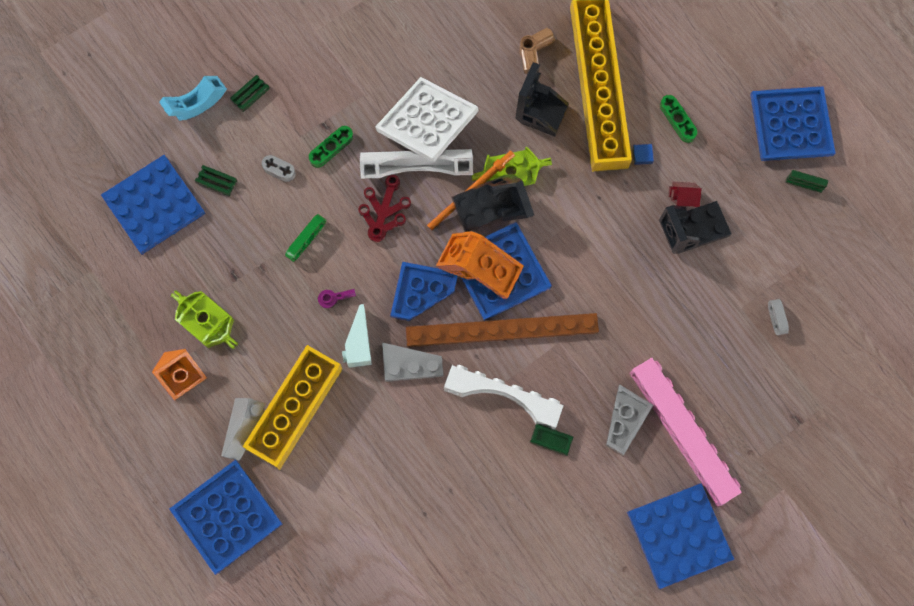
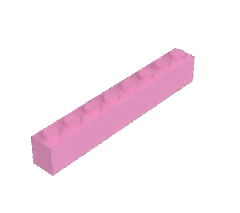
(685, 432)

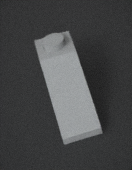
(243, 420)

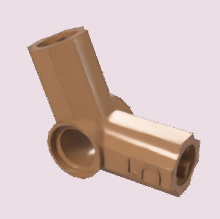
(536, 42)

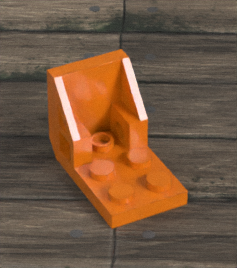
(479, 259)

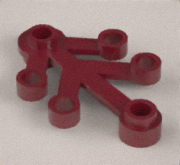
(384, 211)

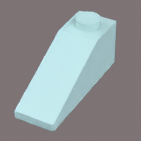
(357, 343)

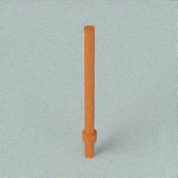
(497, 166)

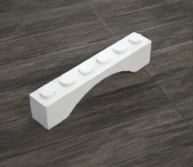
(387, 163)
(464, 383)

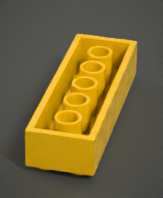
(293, 407)

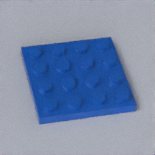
(792, 123)
(153, 204)
(529, 284)
(225, 517)
(680, 536)

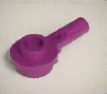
(328, 298)

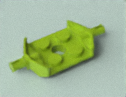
(524, 164)
(215, 329)

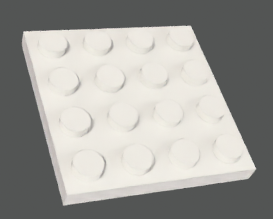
(427, 119)

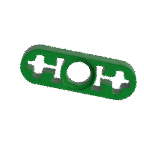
(679, 111)
(317, 151)
(305, 237)

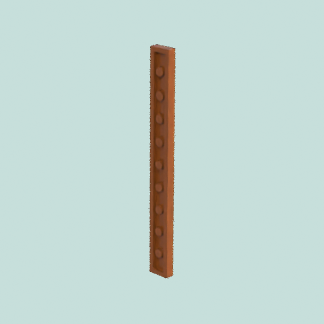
(502, 330)

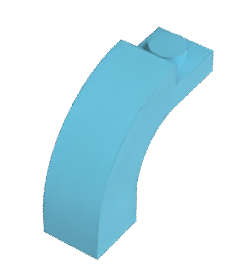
(195, 102)

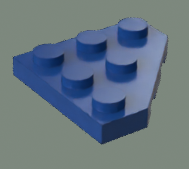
(420, 289)

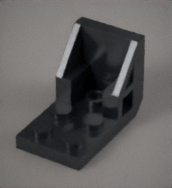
(539, 104)
(495, 199)
(693, 227)

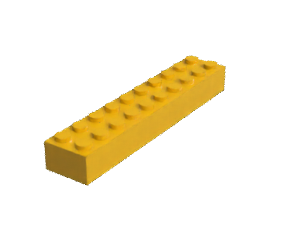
(600, 85)

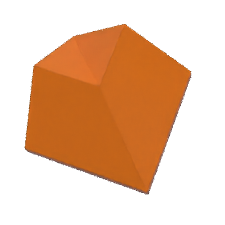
(178, 372)

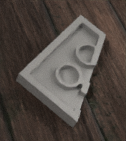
(410, 364)
(626, 419)

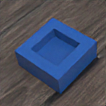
(643, 154)

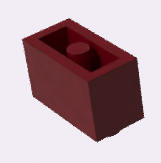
(685, 194)

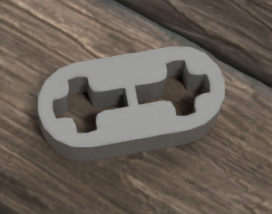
(277, 172)
(778, 317)

